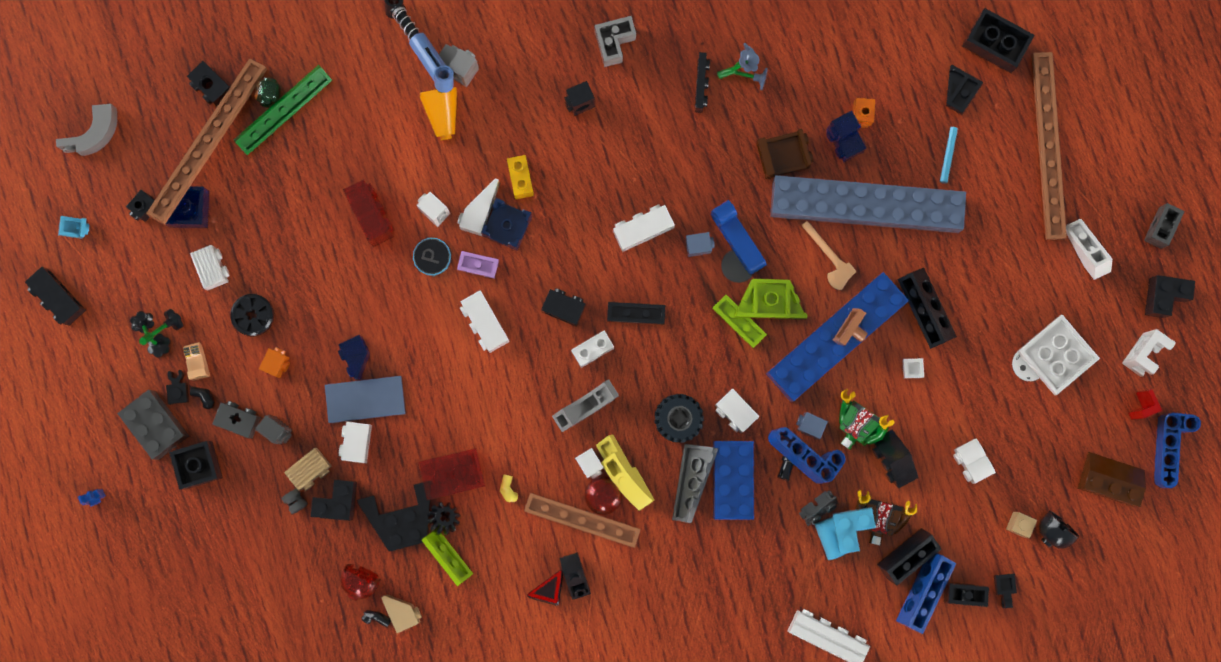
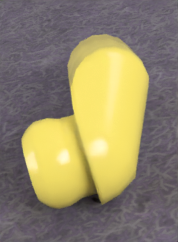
(506, 490)

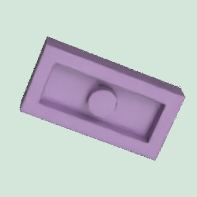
(478, 264)

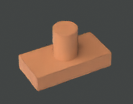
(851, 328)

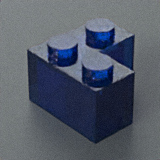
(845, 136)

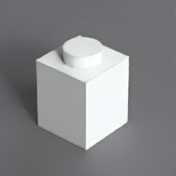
(590, 464)

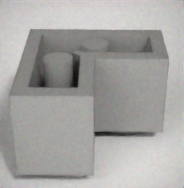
(611, 35)
(461, 62)

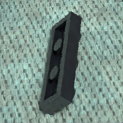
(702, 82)
(636, 313)

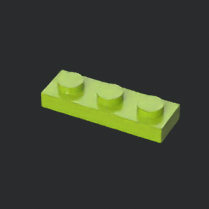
(742, 326)
(447, 557)

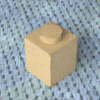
(1021, 524)

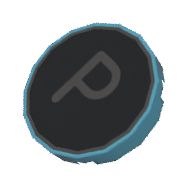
(432, 256)

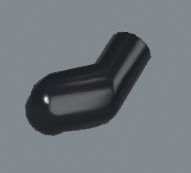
(205, 396)
(376, 616)

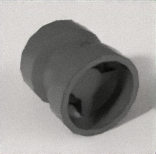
(292, 497)

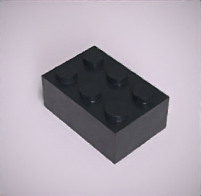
(998, 40)

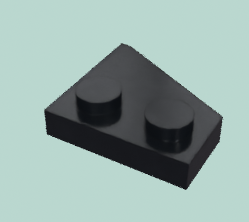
(961, 89)

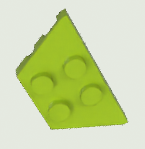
(770, 300)

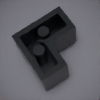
(1163, 293)
(895, 459)
(340, 506)

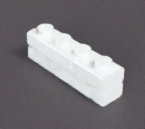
(828, 638)

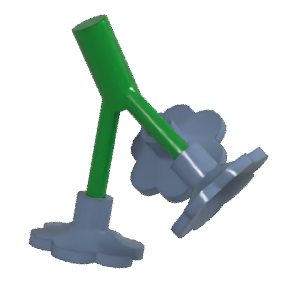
(748, 61)

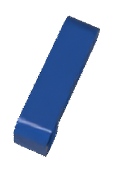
(726, 220)
(783, 441)
(1173, 451)

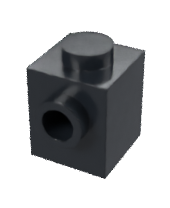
(140, 205)

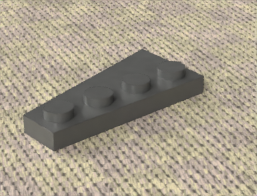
(692, 479)

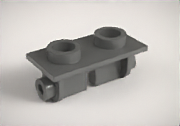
(826, 504)

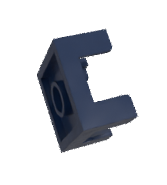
(506, 224)

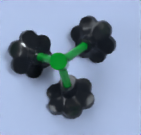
(159, 344)

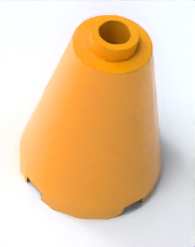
(441, 111)

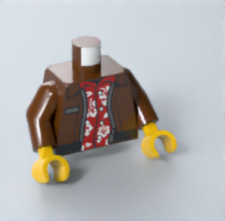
(888, 517)

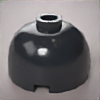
(1056, 532)

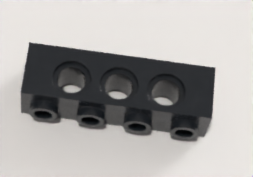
(927, 308)

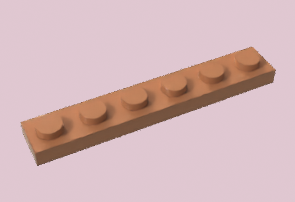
(582, 520)

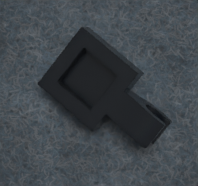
(1005, 586)

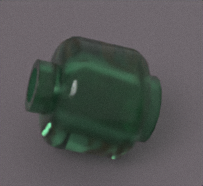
(267, 92)

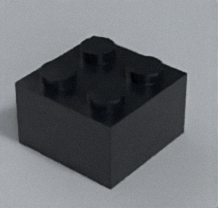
(195, 465)

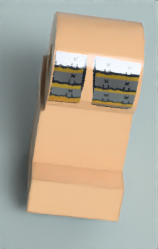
(196, 362)

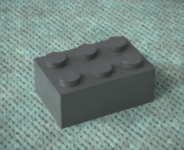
(153, 424)

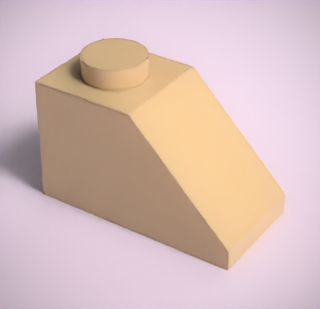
(401, 613)

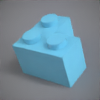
(848, 523)

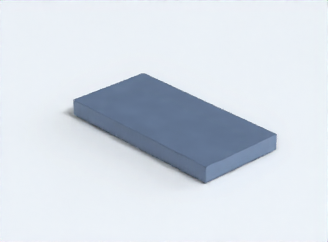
(365, 399)

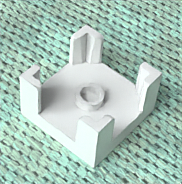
(1137, 357)

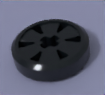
(247, 304)

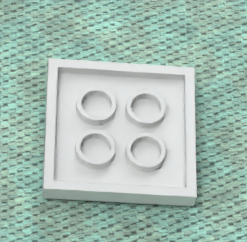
(1058, 355)

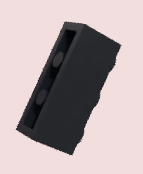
(54, 296)
(909, 556)

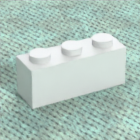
(643, 227)
(484, 322)

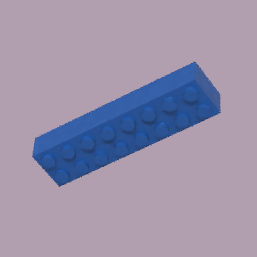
(819, 351)

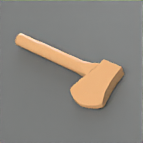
(844, 271)

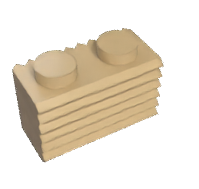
(308, 469)

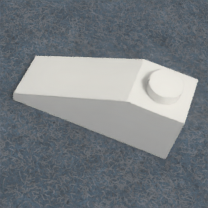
(478, 211)
(1089, 249)

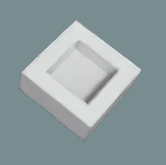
(913, 368)

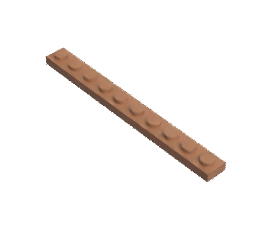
(206, 141)
(1049, 146)

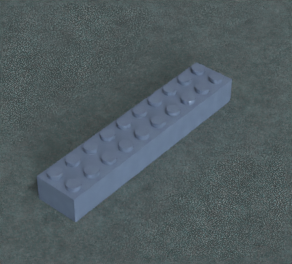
(868, 204)

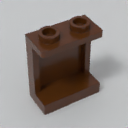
(784, 154)

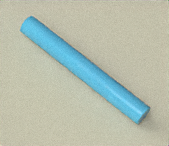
(948, 155)

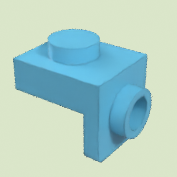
(73, 227)

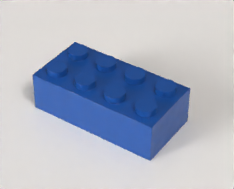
(733, 480)

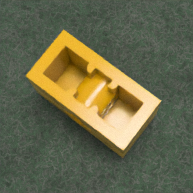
(520, 177)

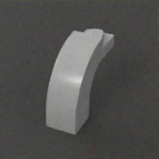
(97, 136)
(585, 406)

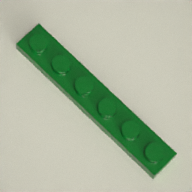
(282, 110)

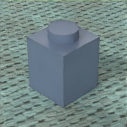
(699, 244)
(811, 425)

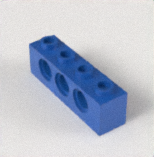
(926, 593)

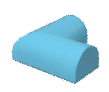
(828, 538)

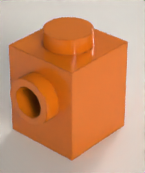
(864, 111)
(275, 362)

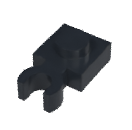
(178, 391)

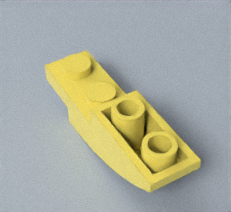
(622, 474)

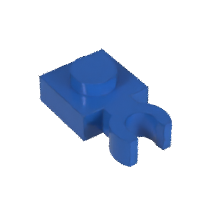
(92, 497)

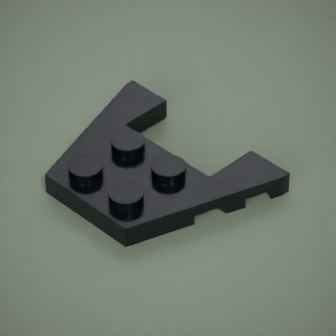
(400, 527)

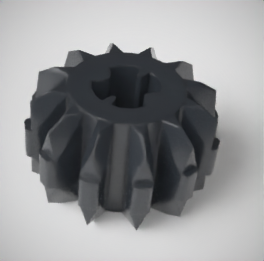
(446, 525)

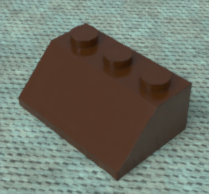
(1113, 480)

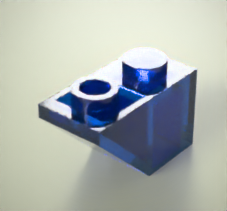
(356, 355)

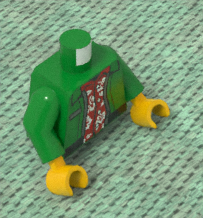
(860, 423)

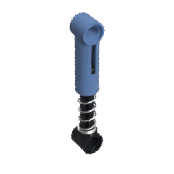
(440, 73)

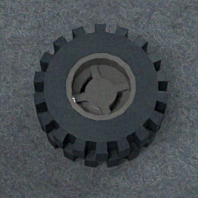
(679, 418)

